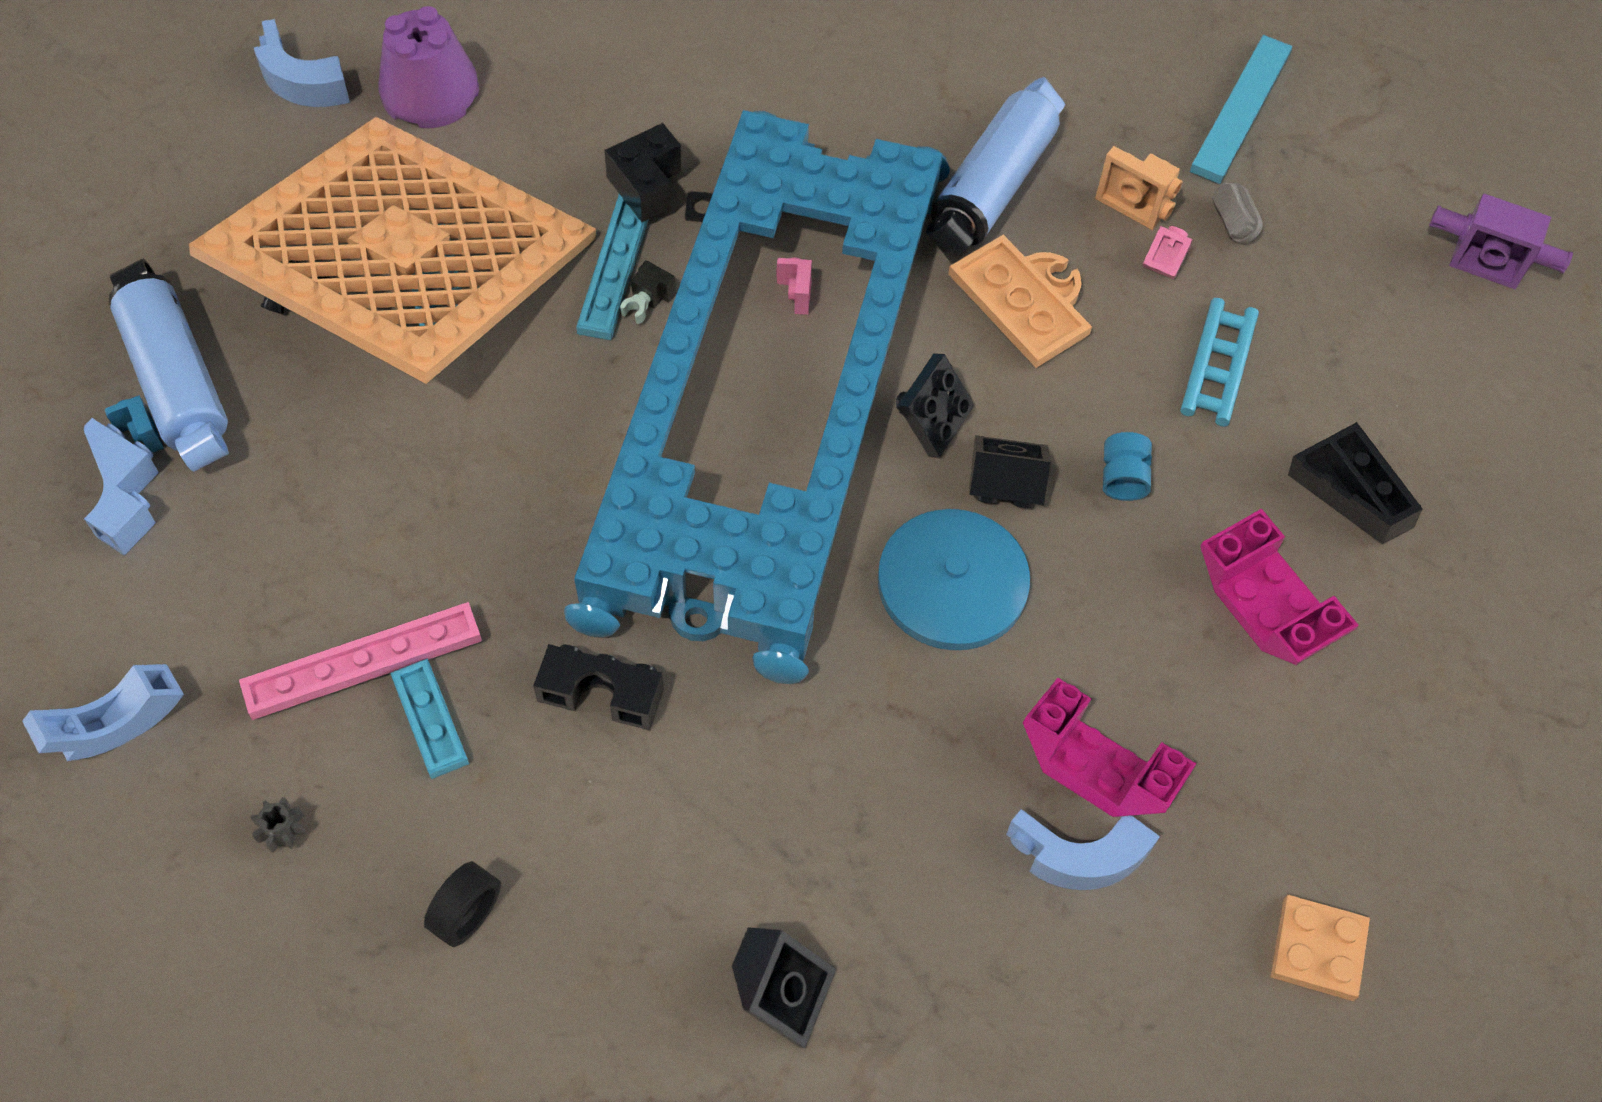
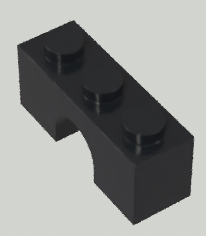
(570, 673)

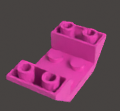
(1268, 594)
(1095, 764)

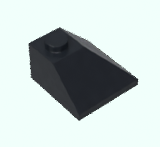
(781, 982)

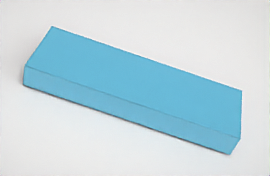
(429, 718)

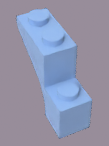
(126, 469)

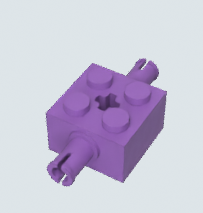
(1500, 240)

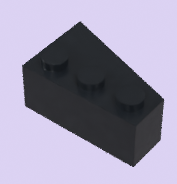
(1357, 483)

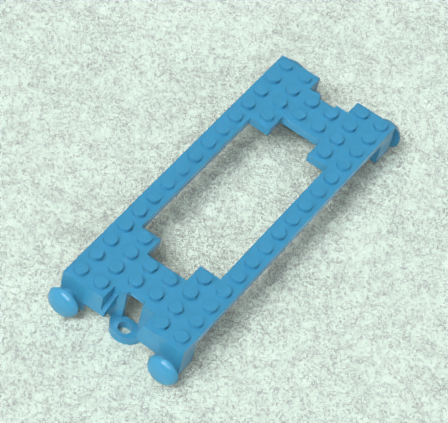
(775, 561)

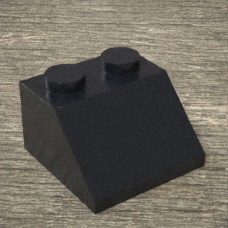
(1009, 471)

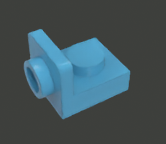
(135, 417)

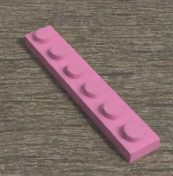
(359, 661)

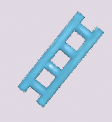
(1201, 369)

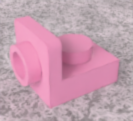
(1168, 251)
(798, 275)

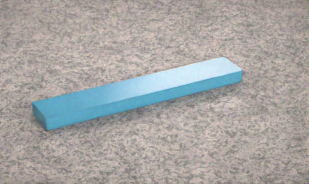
(1241, 109)
(612, 273)

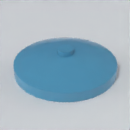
(953, 579)

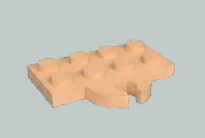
(1024, 297)

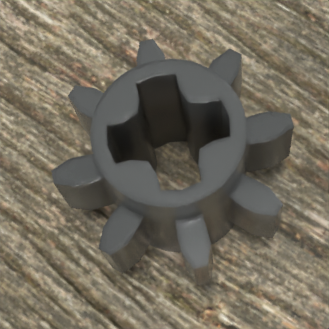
(273, 815)

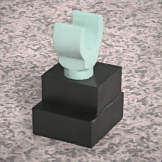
(648, 288)

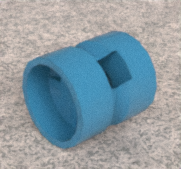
(1127, 466)

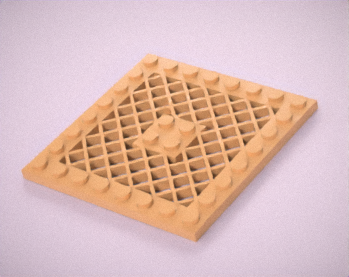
(395, 244)

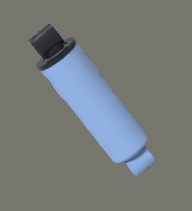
(995, 168)
(168, 364)

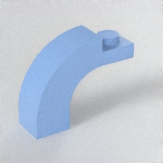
(296, 80)
(119, 716)
(1083, 864)

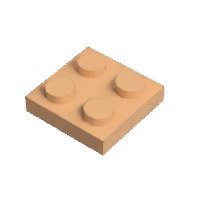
(1320, 947)

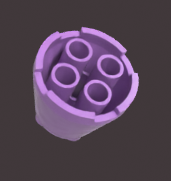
(425, 70)

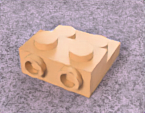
(1139, 187)

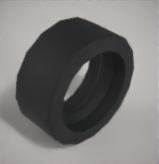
(462, 904)

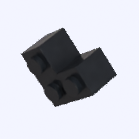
(642, 168)

